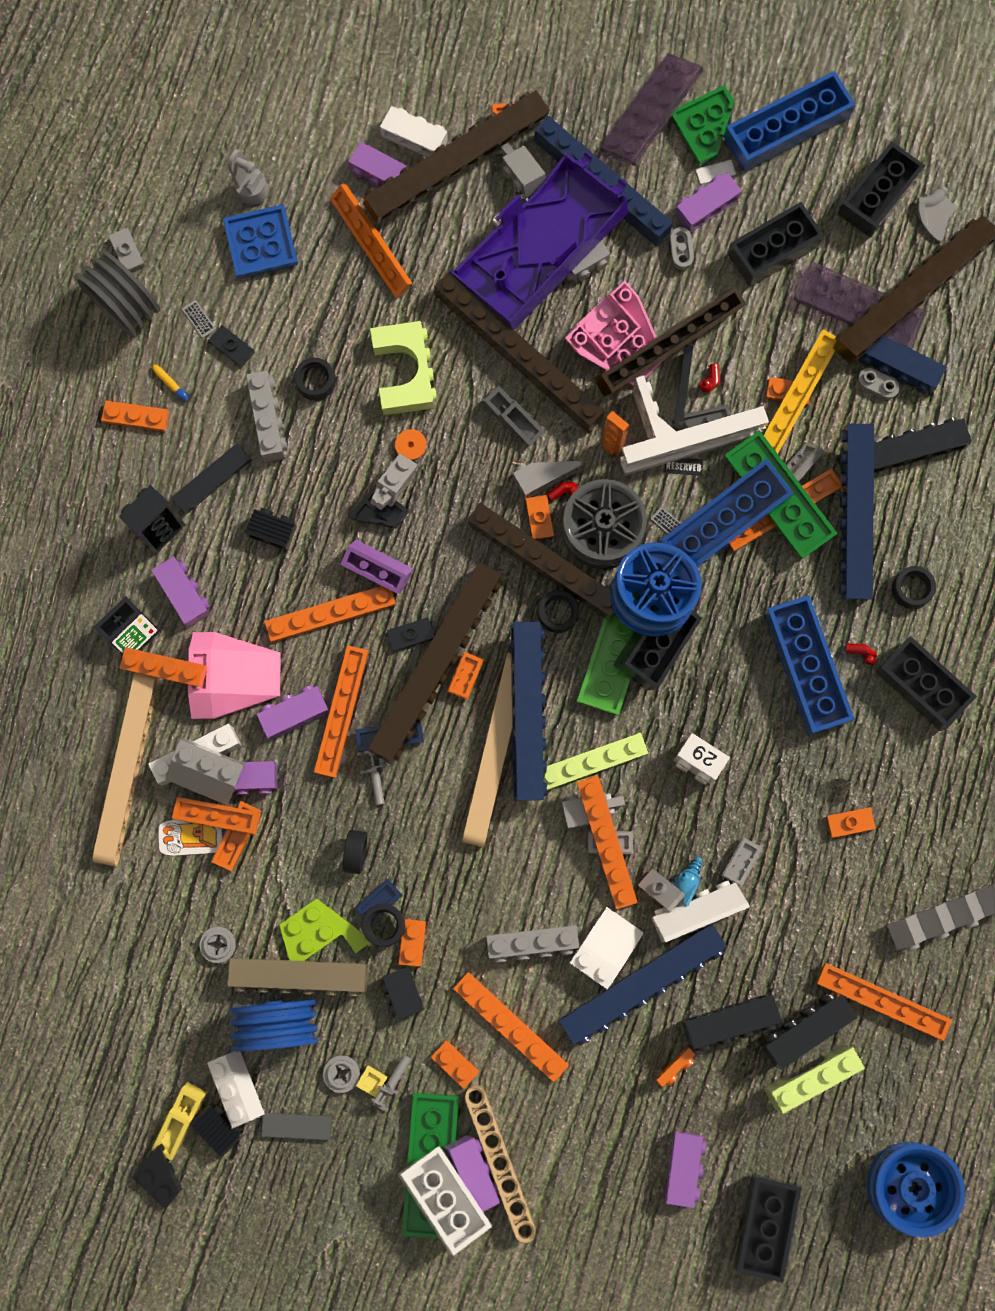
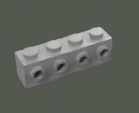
(265, 415)
(530, 942)

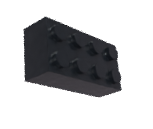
(881, 189)
(775, 244)
(151, 519)
(651, 657)
(926, 684)
(731, 1021)
(808, 1030)
(767, 1228)

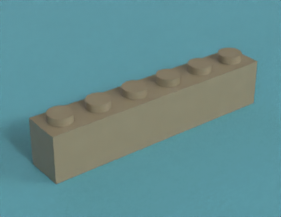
(297, 975)

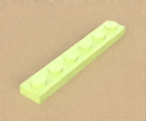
(595, 761)

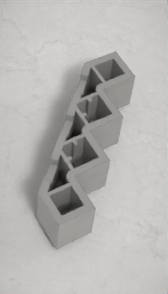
(942, 918)

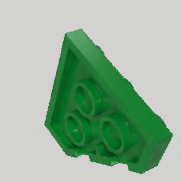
(704, 123)

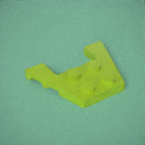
(314, 929)

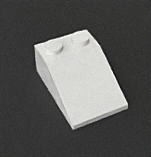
(606, 948)

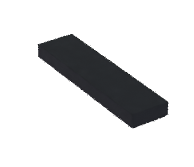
(683, 387)
(211, 478)

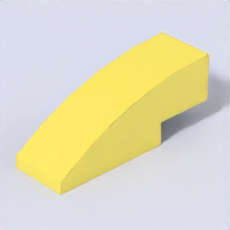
(178, 1120)

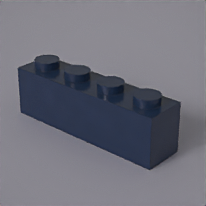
(905, 365)

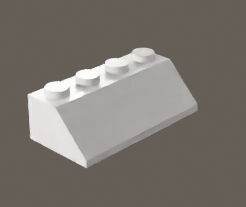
(700, 912)
(444, 1200)

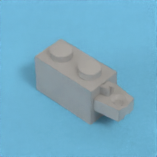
(522, 169)
(596, 259)
(393, 482)
(575, 812)

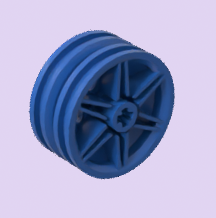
(638, 613)
(273, 1025)
(945, 1204)

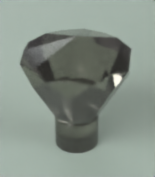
(839, 788)

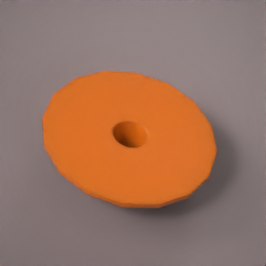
(411, 444)

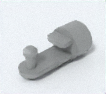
(247, 179)

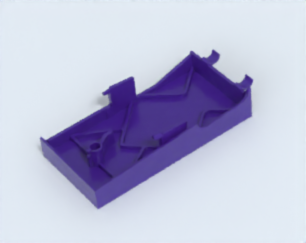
(542, 239)

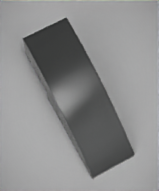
(512, 416)

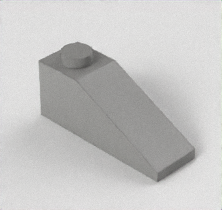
(540, 476)

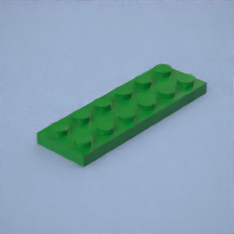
(797, 518)
(431, 1126)

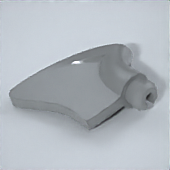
(935, 212)

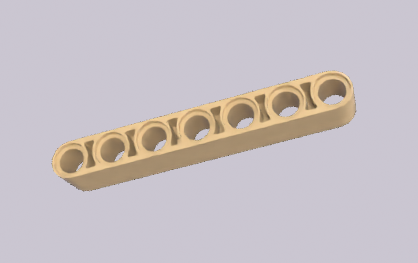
(505, 1173)

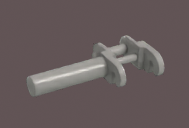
(375, 777)
(392, 1082)

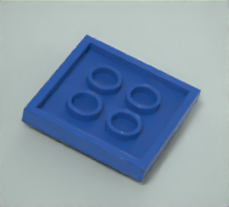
(260, 241)

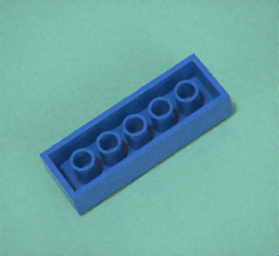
(789, 121)
(730, 514)
(808, 665)

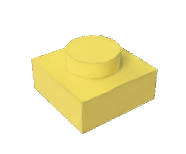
(371, 1080)

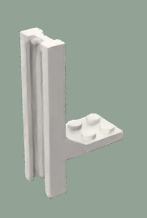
(667, 445)

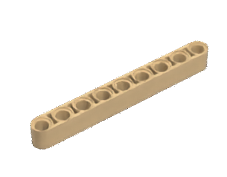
(491, 763)
(125, 770)

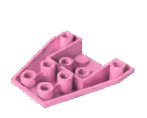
(613, 329)
(235, 675)

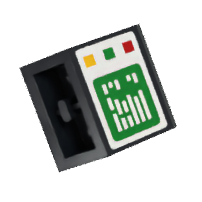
(127, 627)

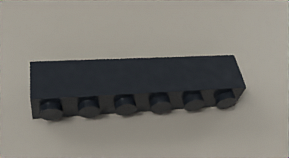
(919, 444)

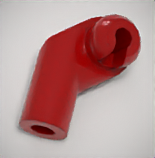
(712, 381)
(560, 489)
(863, 649)

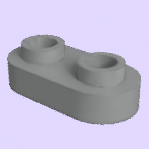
(683, 249)
(878, 384)

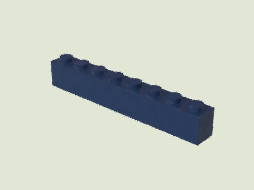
(641, 214)
(857, 511)
(527, 711)
(642, 984)

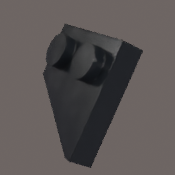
(387, 517)
(158, 1178)

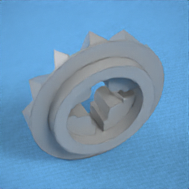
(211, 936)
(330, 1071)

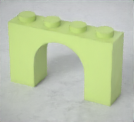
(406, 339)
(836, 1067)

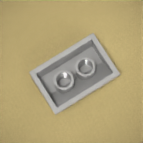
(204, 771)

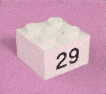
(701, 759)

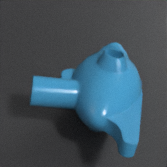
(689, 880)

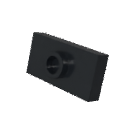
(231, 346)
(410, 634)

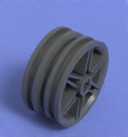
(117, 292)
(578, 507)

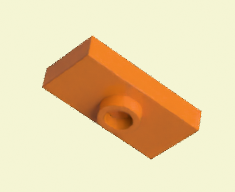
(539, 517)
(465, 676)
(850, 822)

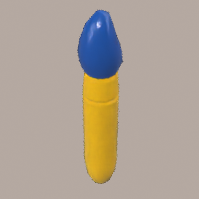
(180, 393)

